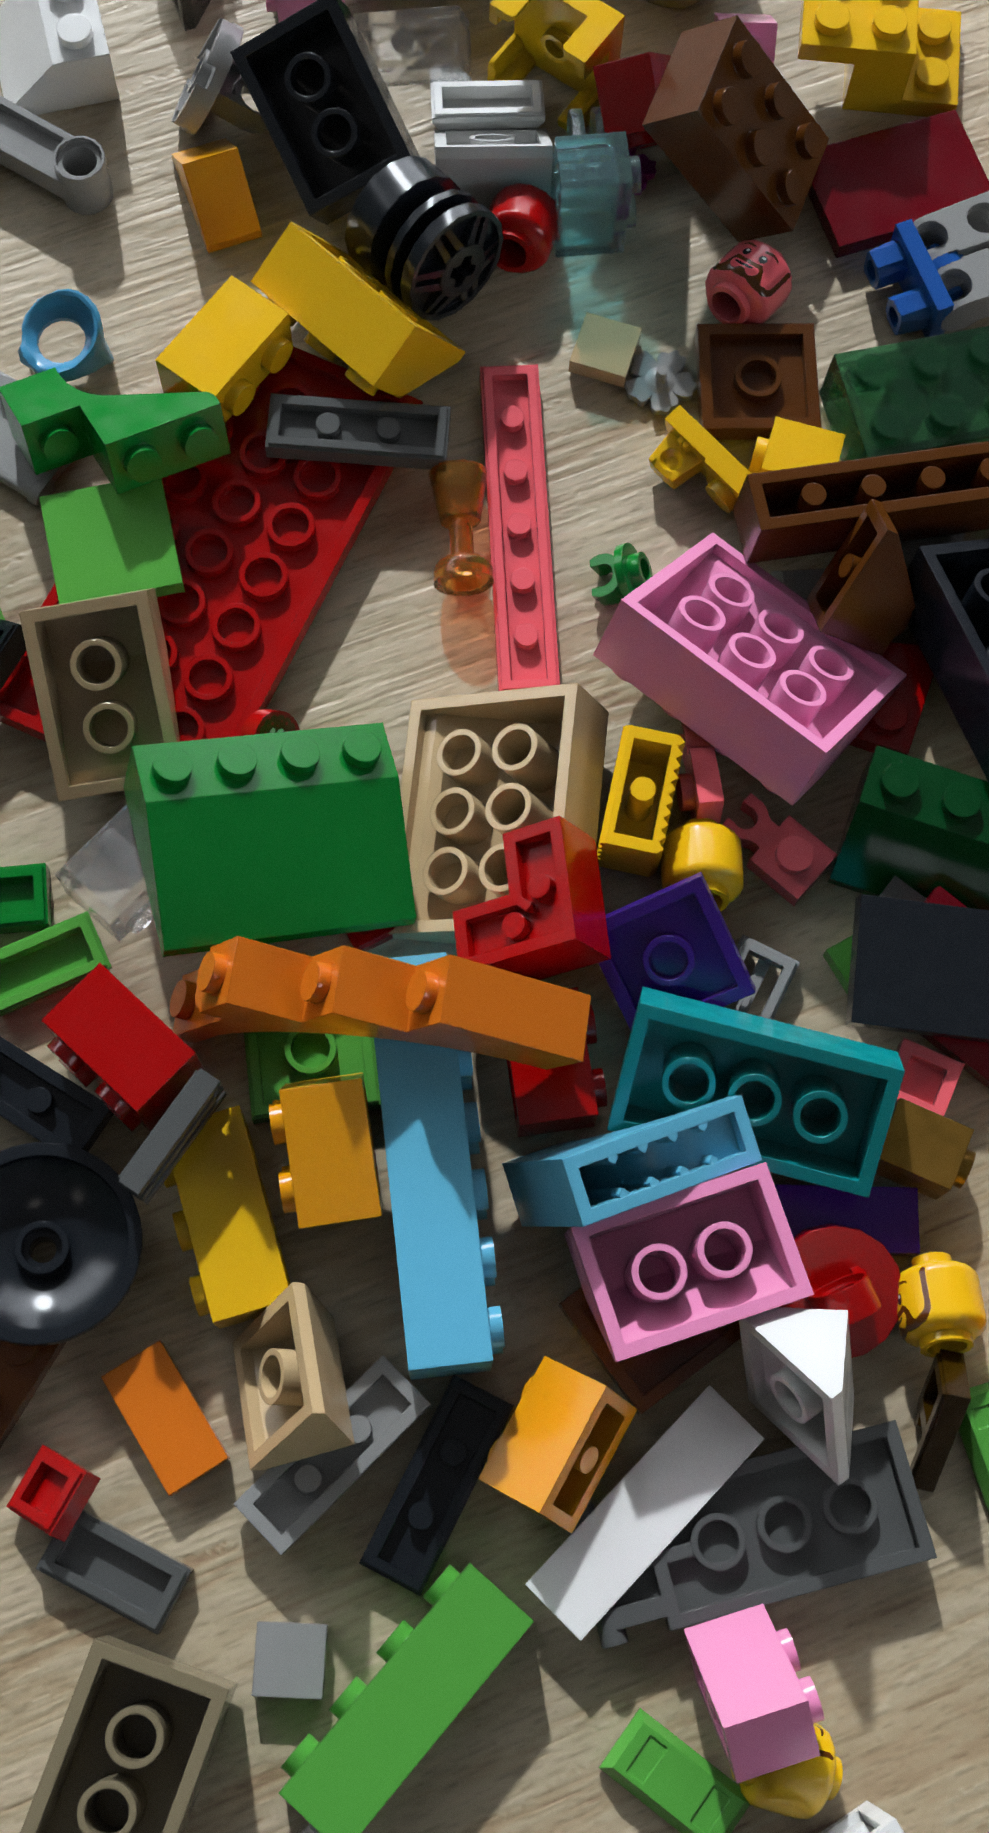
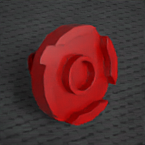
(853, 1275)

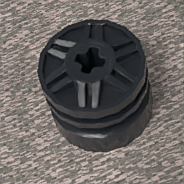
(423, 237)

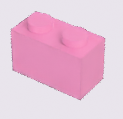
(753, 1692)

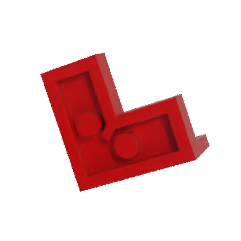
(552, 910)

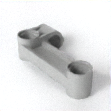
(55, 159)

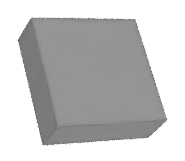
(290, 1660)

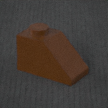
(866, 586)

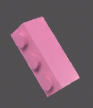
(689, 1262)

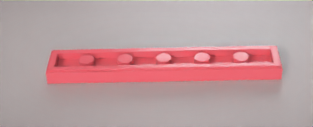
(518, 527)

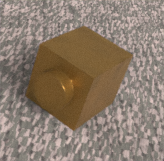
(925, 1150)

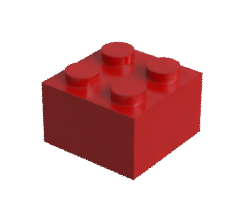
(122, 1045)

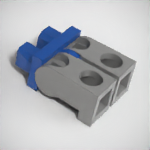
(939, 267)

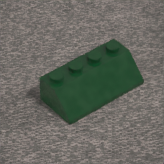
(916, 825)

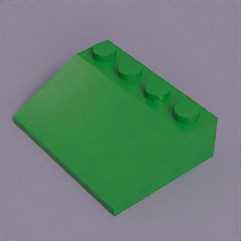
(270, 836)

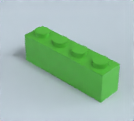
(406, 1705)

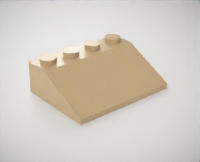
(485, 770)

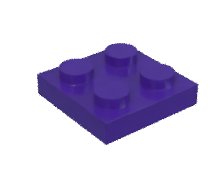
(674, 946)

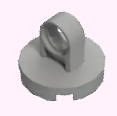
(217, 85)

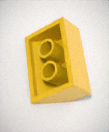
(353, 315)

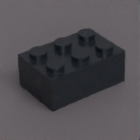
(324, 105)

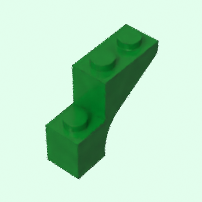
(128, 435)

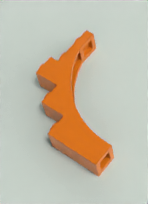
(364, 994)

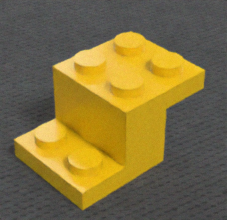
(892, 53)

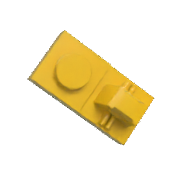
(693, 450)

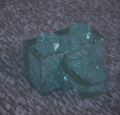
(593, 187)

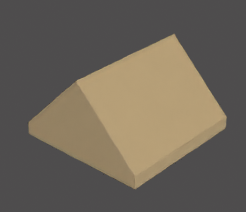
(292, 1382)

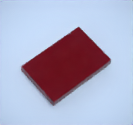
(891, 178)

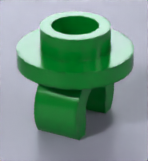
(629, 572)

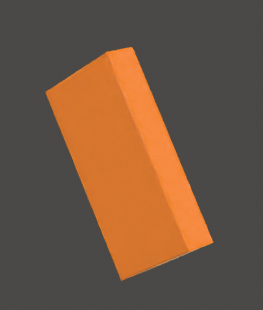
(165, 1418)

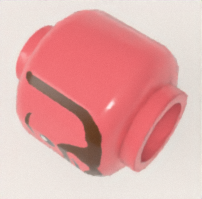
(748, 284)

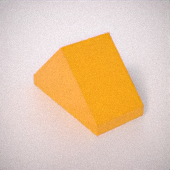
(218, 194)

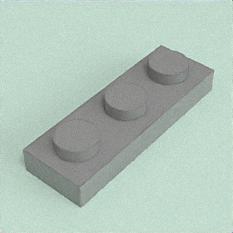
(300, 1492)

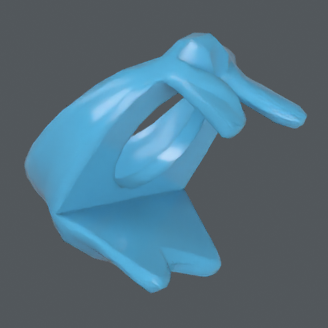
(72, 307)

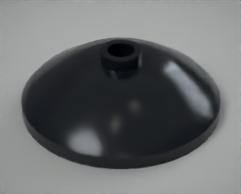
(93, 1221)

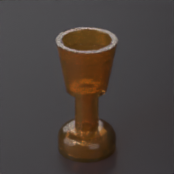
(459, 500)

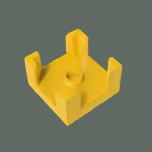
(560, 39)

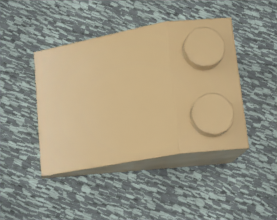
(99, 686)

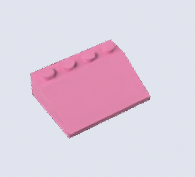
(746, 666)

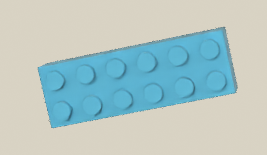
(438, 1206)

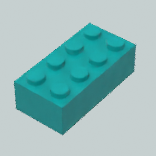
(810, 1096)

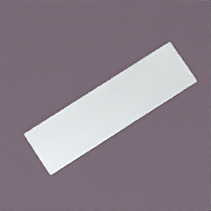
(644, 1512)

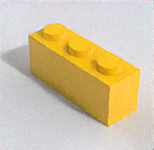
(227, 1223)

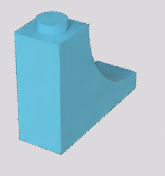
(632, 1166)

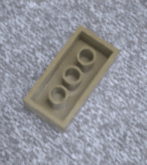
(130, 1744)

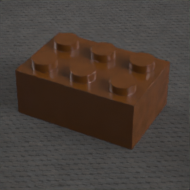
(736, 130)

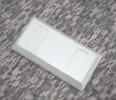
(487, 105)

